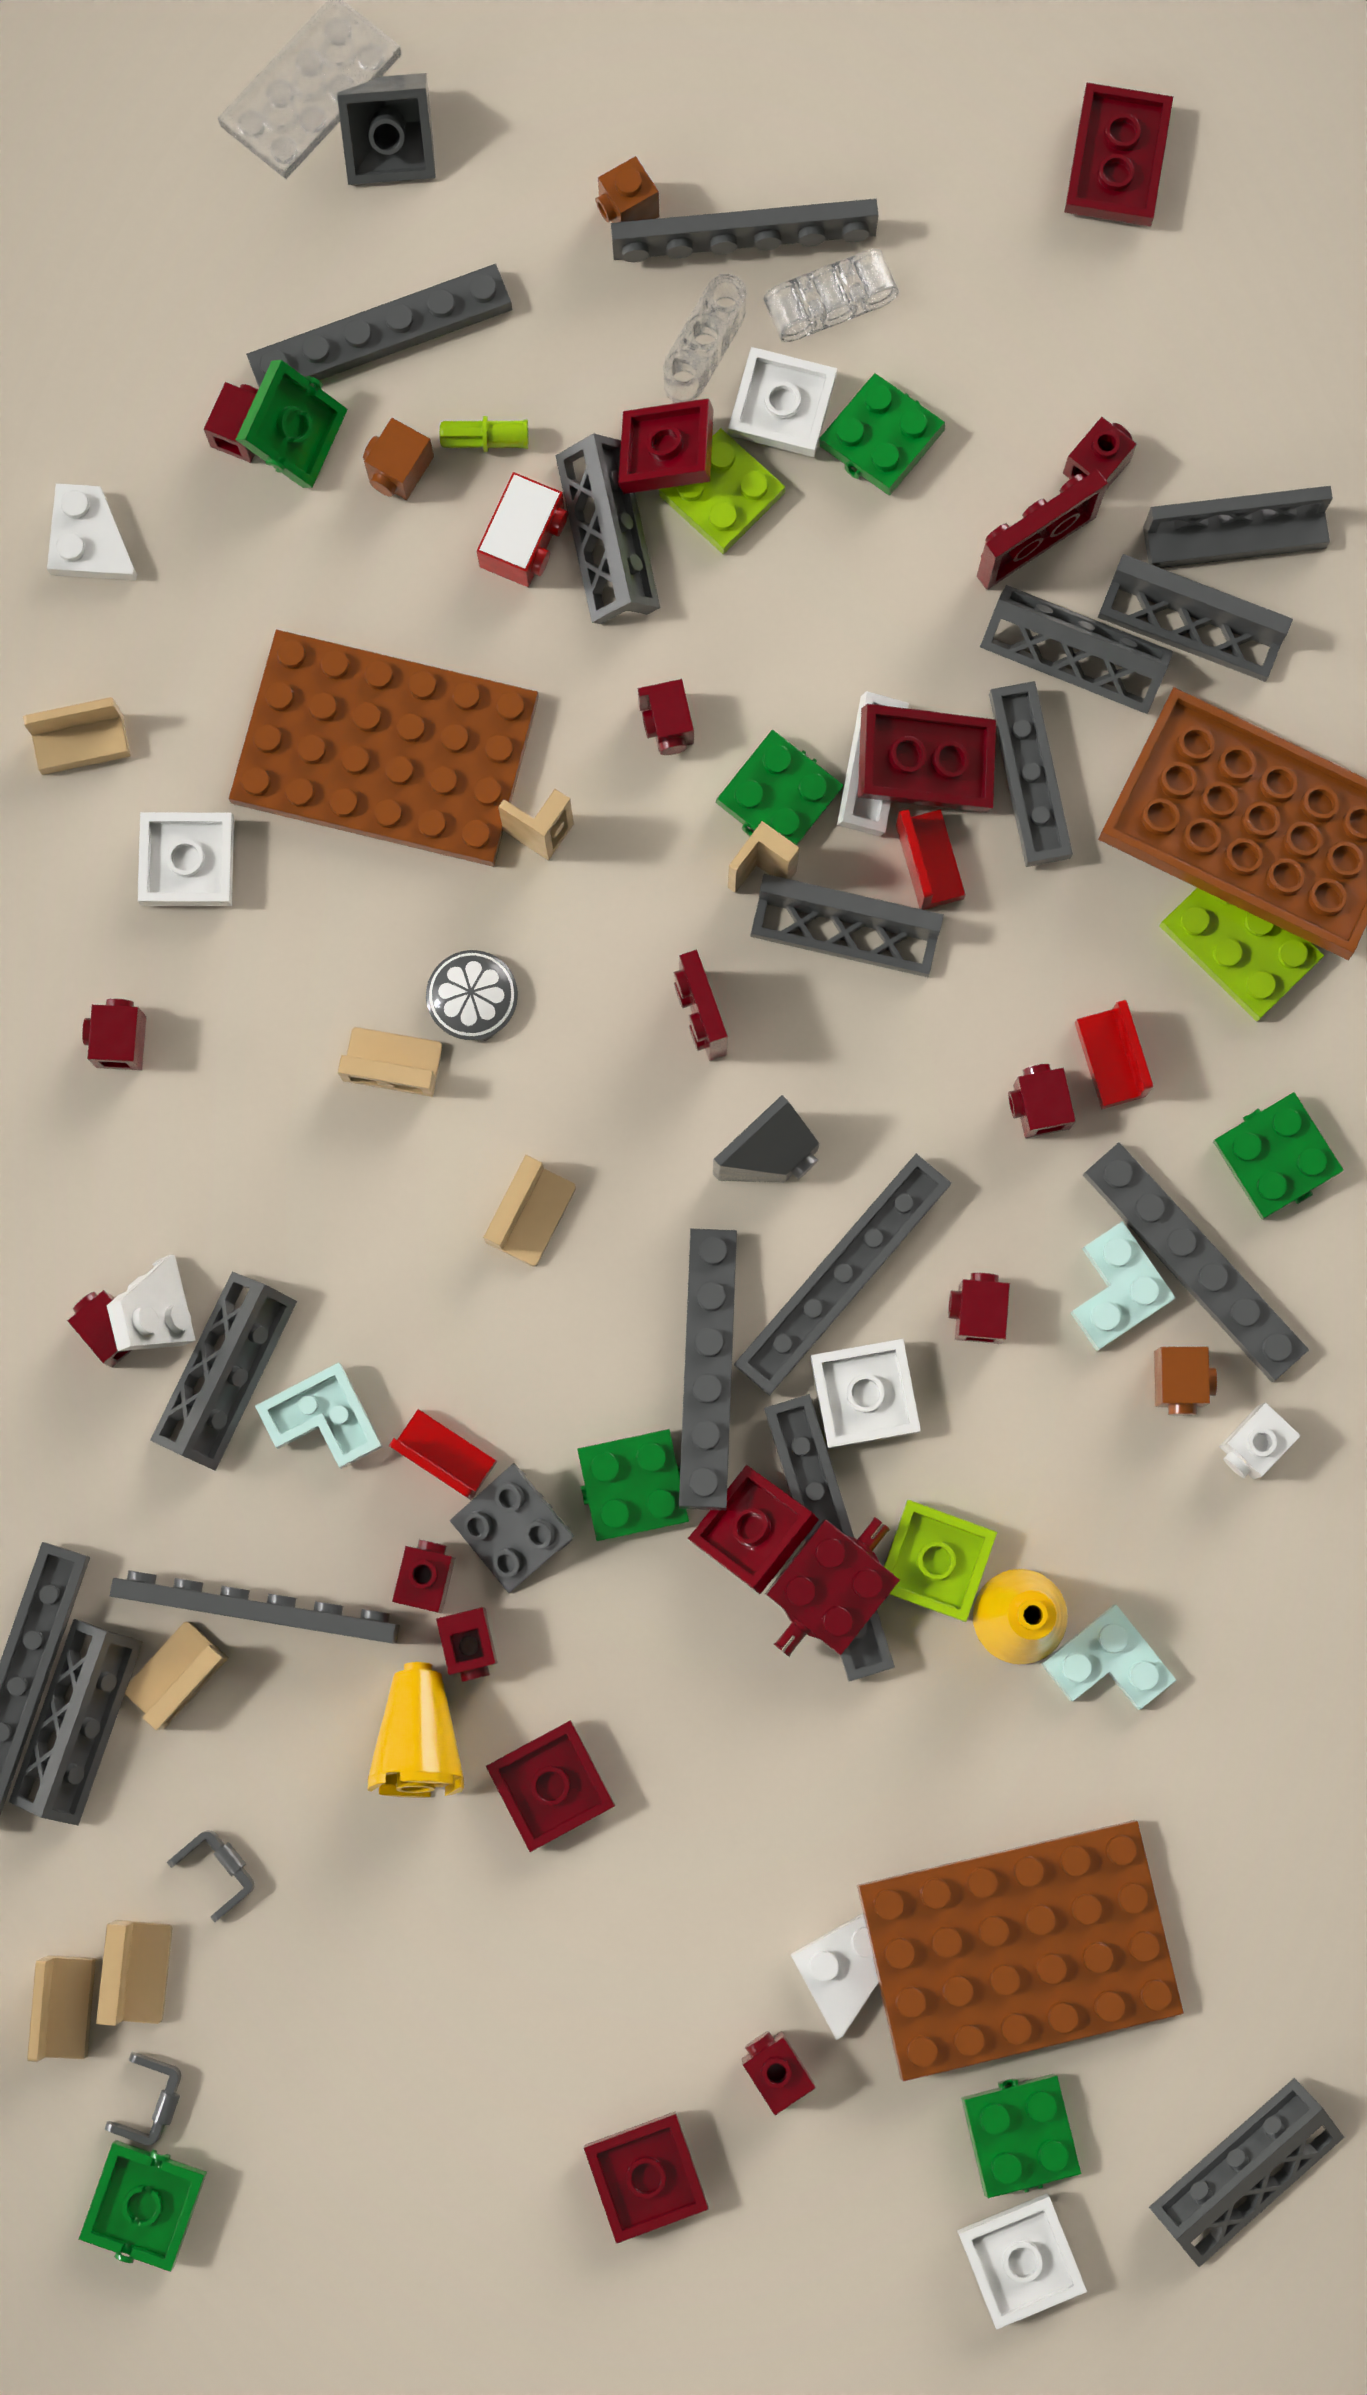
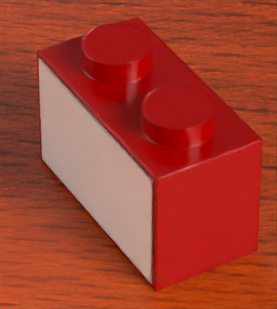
(521, 530)

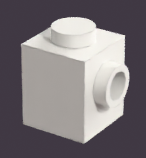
(1258, 1442)

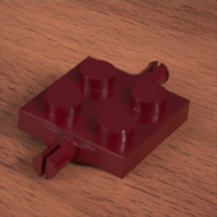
(832, 1587)

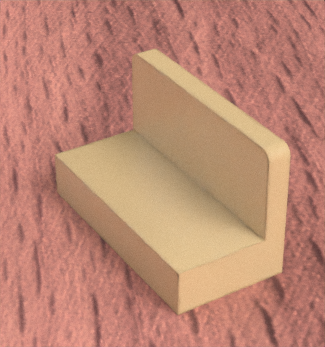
(78, 735)
(544, 831)
(766, 850)
(391, 1061)
(529, 1212)
(174, 1675)
(134, 1972)
(61, 2008)

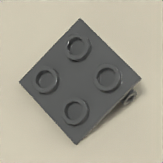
(512, 1528)

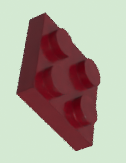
(666, 446)
(694, 991)
(755, 1531)
(550, 1786)
(646, 2177)

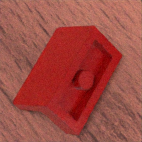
(930, 858)
(1114, 1056)
(444, 1454)

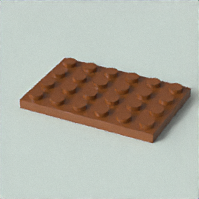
(383, 747)
(1249, 822)
(1019, 1950)

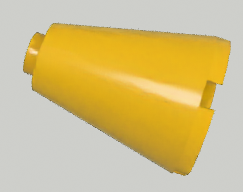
(1001, 1621)
(416, 1738)

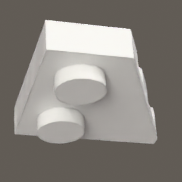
(86, 536)
(152, 1310)
(839, 1972)

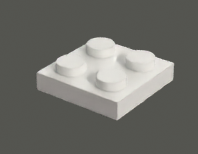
(782, 402)
(185, 859)
(865, 1393)
(1022, 2261)

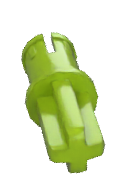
(484, 434)

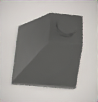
(387, 130)
(769, 1148)

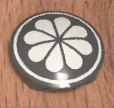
(471, 995)

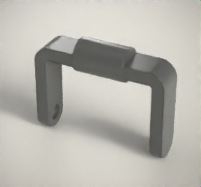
(230, 1861)
(165, 2106)

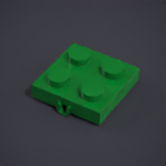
(292, 423)
(881, 434)
(779, 789)
(1278, 1155)
(632, 1484)
(1020, 2135)
(142, 2206)

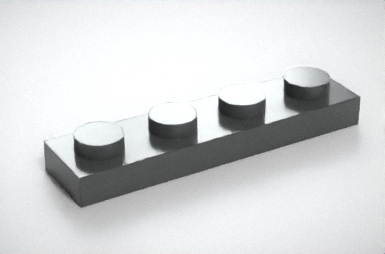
(1030, 774)

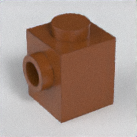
(627, 194)
(397, 459)
(1183, 1379)

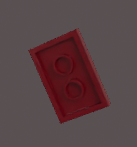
(1118, 154)
(1041, 528)
(926, 758)

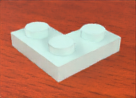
(1132, 1291)
(322, 1403)
(1111, 1648)

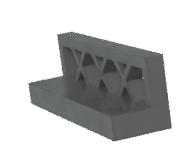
(614, 522)
(1237, 527)
(1201, 603)
(1080, 633)
(848, 908)
(228, 1373)
(80, 1725)
(1243, 2167)

